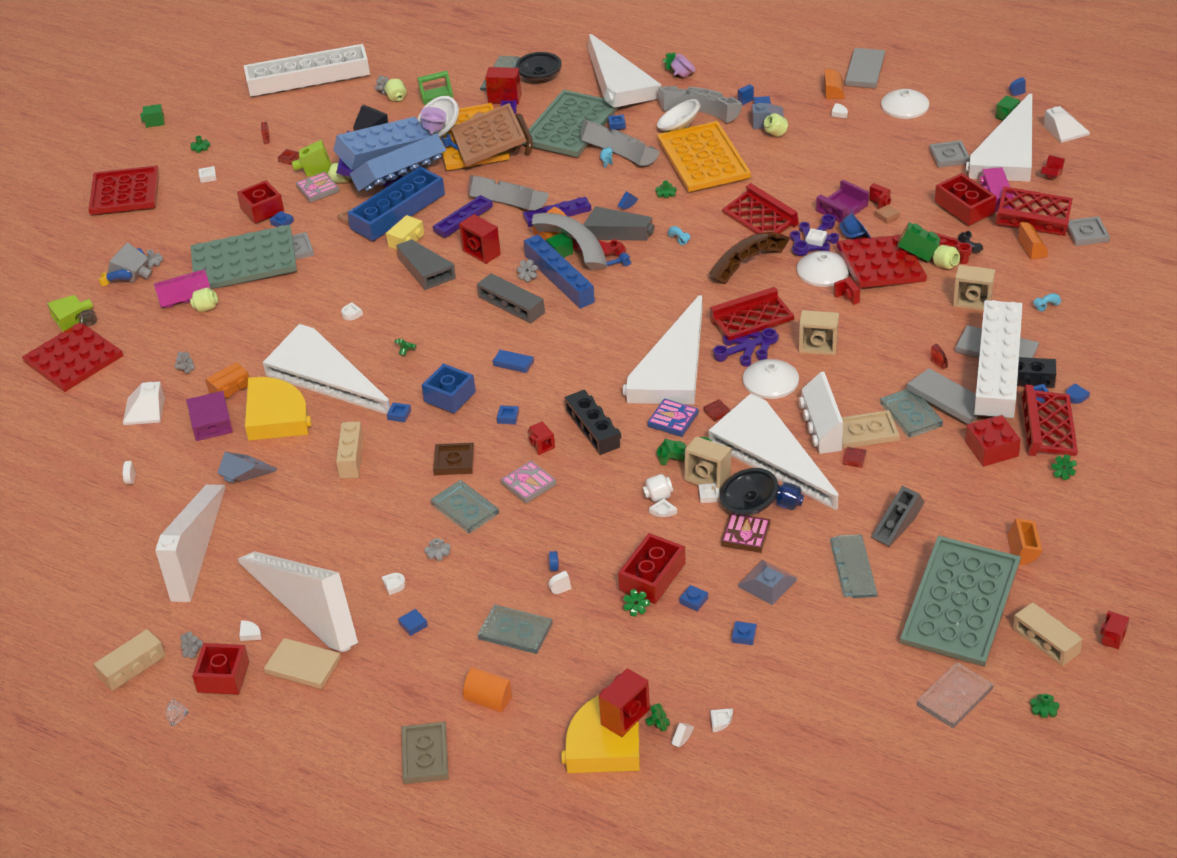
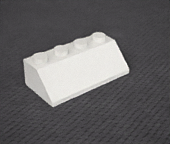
(822, 415)

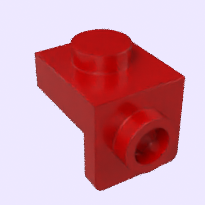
(1053, 167)

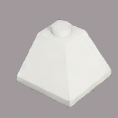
(1063, 125)
(145, 404)

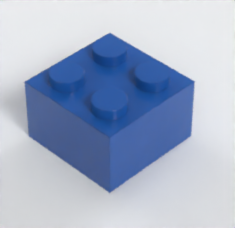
(448, 388)

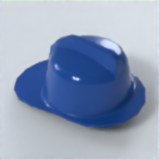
(852, 227)

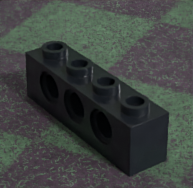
(1035, 372)
(592, 422)

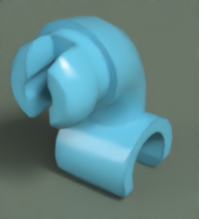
(606, 156)
(683, 237)
(1041, 303)

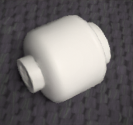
(658, 488)

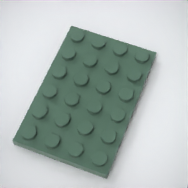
(561, 122)
(246, 256)
(960, 600)

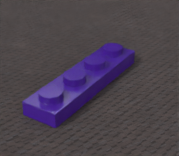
(570, 208)
(451, 222)

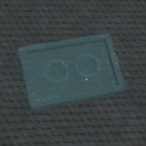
(911, 412)
(464, 506)
(515, 629)

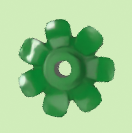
(668, 60)
(200, 144)
(666, 190)
(404, 346)
(1064, 467)
(635, 606)
(1044, 705)
(658, 717)

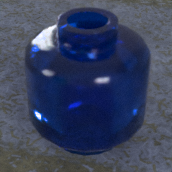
(789, 496)

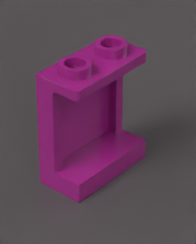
(840, 202)
(209, 416)

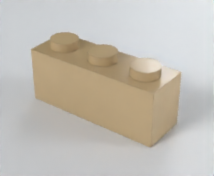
(350, 450)
(1047, 634)
(129, 660)

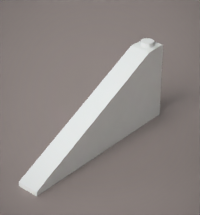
(619, 78)
(1007, 146)
(314, 364)
(671, 365)
(765, 442)
(185, 542)
(309, 593)

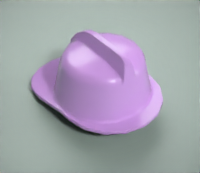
(682, 66)
(433, 119)

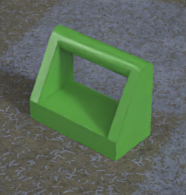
(429, 95)

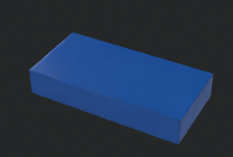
(513, 361)

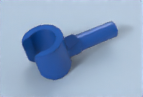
(448, 142)
(624, 258)

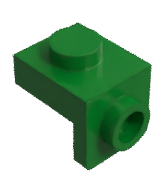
(671, 449)

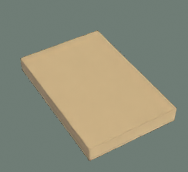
(869, 429)
(302, 663)

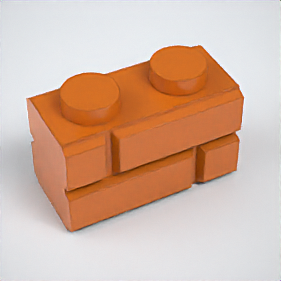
(228, 380)

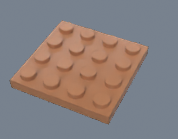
(488, 134)

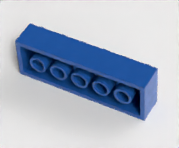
(395, 202)

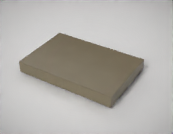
(424, 753)

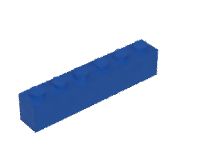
(559, 271)

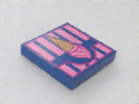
(673, 417)

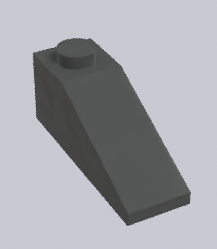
(898, 516)

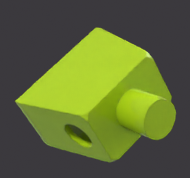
(313, 159)
(66, 311)

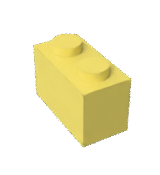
(405, 230)

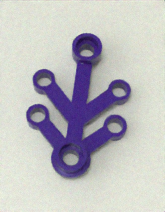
(802, 247)
(766, 338)

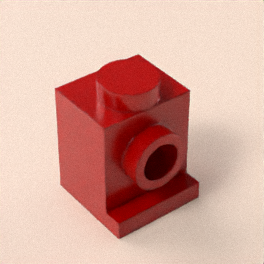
(541, 437)
(1114, 629)

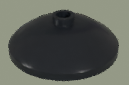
(539, 65)
(749, 491)

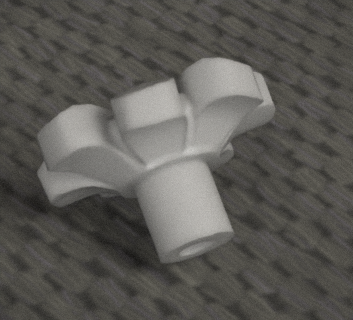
(381, 81)
(153, 259)
(527, 270)
(184, 362)
(437, 549)
(190, 645)

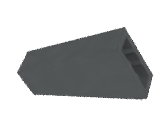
(619, 225)
(425, 265)

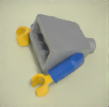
(126, 265)

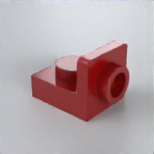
(880, 195)
(847, 288)

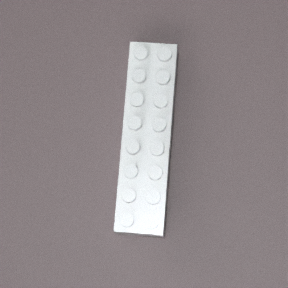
(306, 70)
(998, 359)

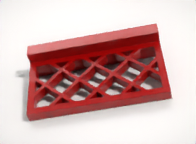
(769, 204)
(1041, 223)
(748, 305)
(1031, 419)

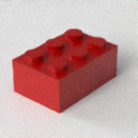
(965, 199)
(652, 567)

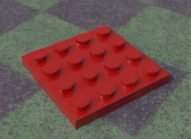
(124, 190)
(880, 262)
(72, 356)

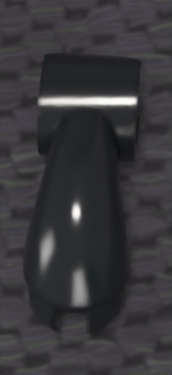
(964, 237)

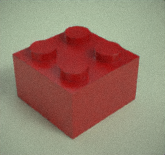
(503, 84)
(260, 201)
(480, 239)
(992, 440)
(220, 668)
(624, 702)

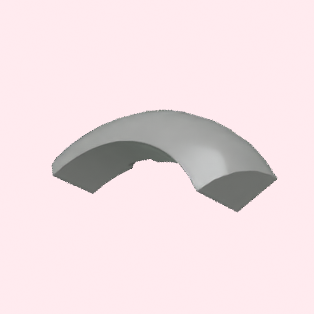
(710, 101)
(619, 142)
(506, 192)
(591, 248)

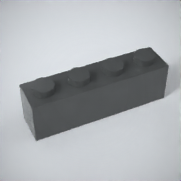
(511, 298)

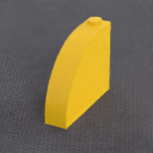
(275, 410)
(596, 748)

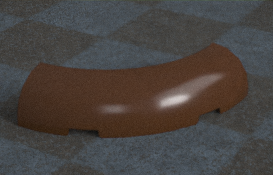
(747, 249)

